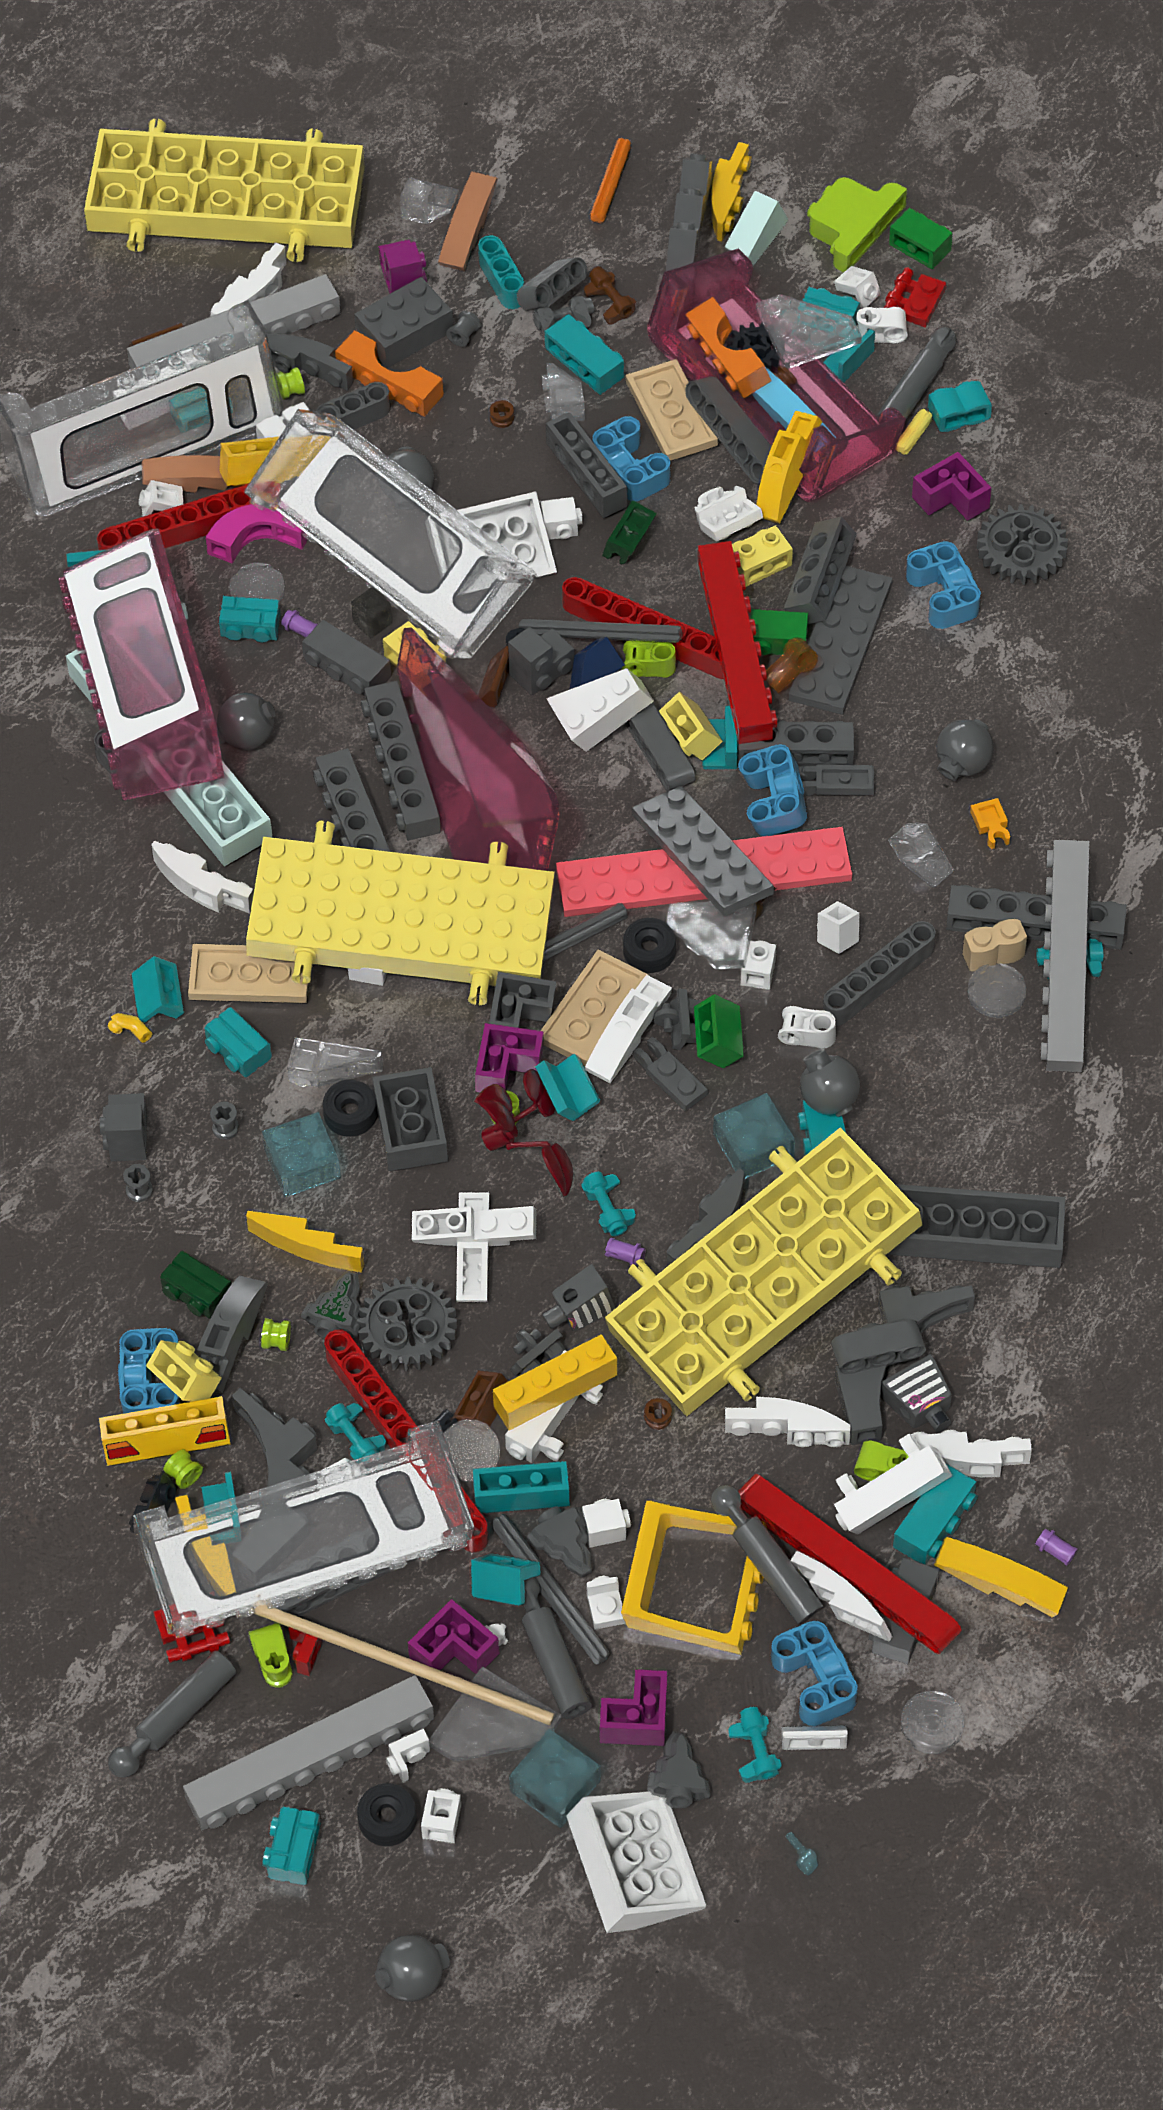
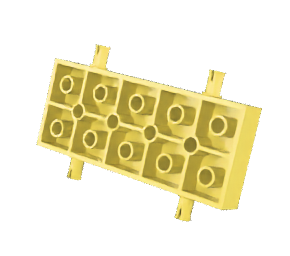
(225, 188)
(398, 912)
(763, 1271)

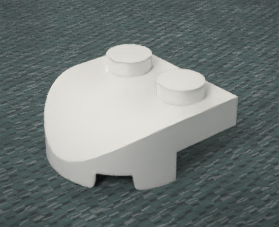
(725, 512)

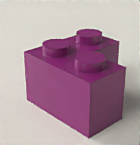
(401, 264)
(954, 483)
(505, 1050)
(454, 1634)
(637, 1719)

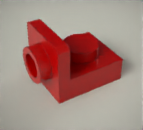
(305, 1650)

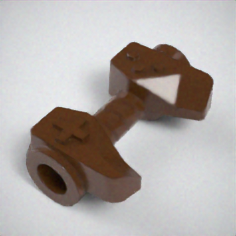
(604, 284)

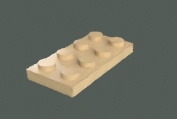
(667, 411)
(231, 975)
(590, 1006)

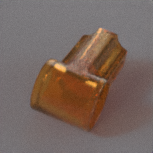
(790, 663)

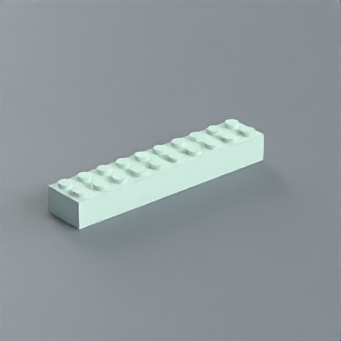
(216, 809)

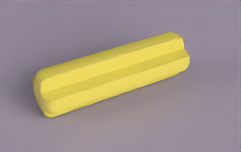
(913, 431)

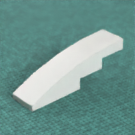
(472, 1257)
(843, 1598)

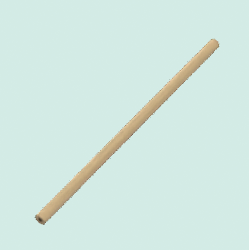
(406, 1664)

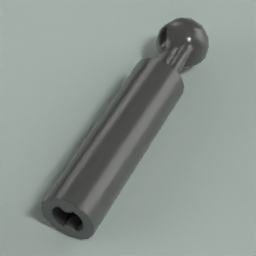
(921, 372)
(767, 1556)
(553, 1655)
(173, 1712)

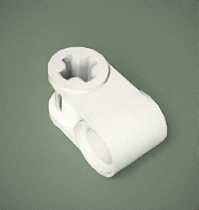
(888, 323)
(806, 1027)

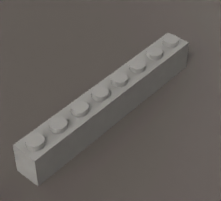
(279, 313)
(1066, 956)
(308, 1753)

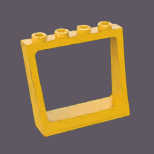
(655, 1522)

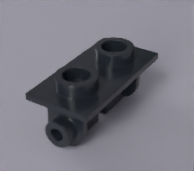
(158, 1492)

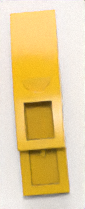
(726, 190)
(782, 466)

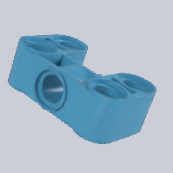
(641, 476)
(944, 565)
(785, 790)
(135, 1377)
(827, 1665)

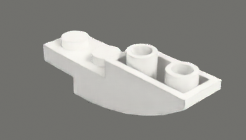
(260, 282)
(191, 877)
(626, 1028)
(466, 1225)
(800, 1421)
(979, 1457)

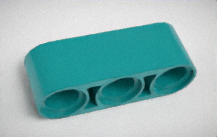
(500, 270)

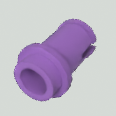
(297, 623)
(624, 1251)
(1056, 1546)

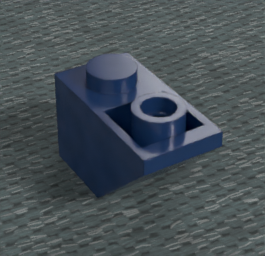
(595, 662)

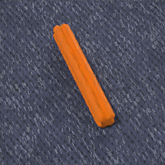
(610, 180)

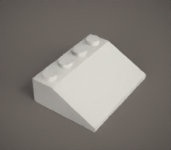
(518, 528)
(634, 1860)

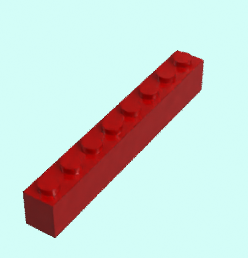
(735, 642)

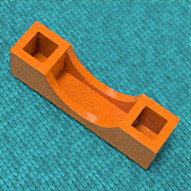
(742, 367)
(414, 389)

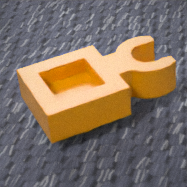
(991, 818)

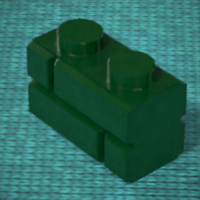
(194, 1284)

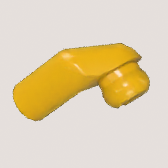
(131, 1023)

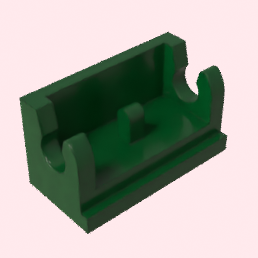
(629, 531)

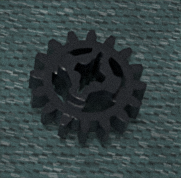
(758, 340)

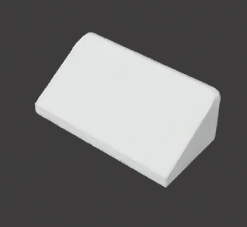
(814, 1737)

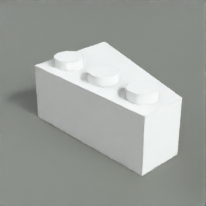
(600, 707)

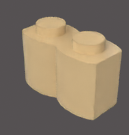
(995, 944)

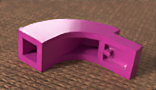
(246, 525)

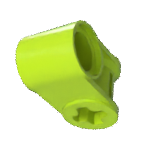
(651, 658)
(877, 1459)
(272, 1652)

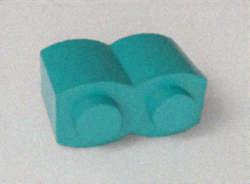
(959, 406)

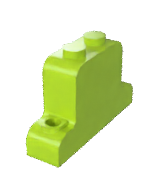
(854, 217)

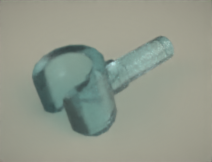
(808, 1860)

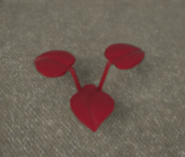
(503, 1133)

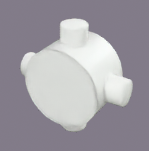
(499, 1631)

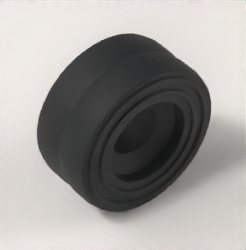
(654, 930)
(349, 1092)
(381, 1797)

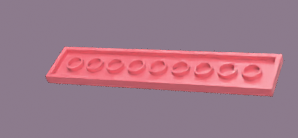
(655, 879)

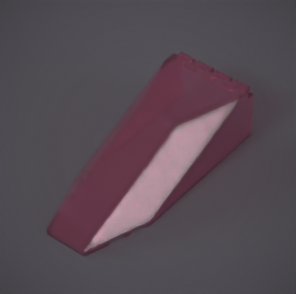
(476, 766)

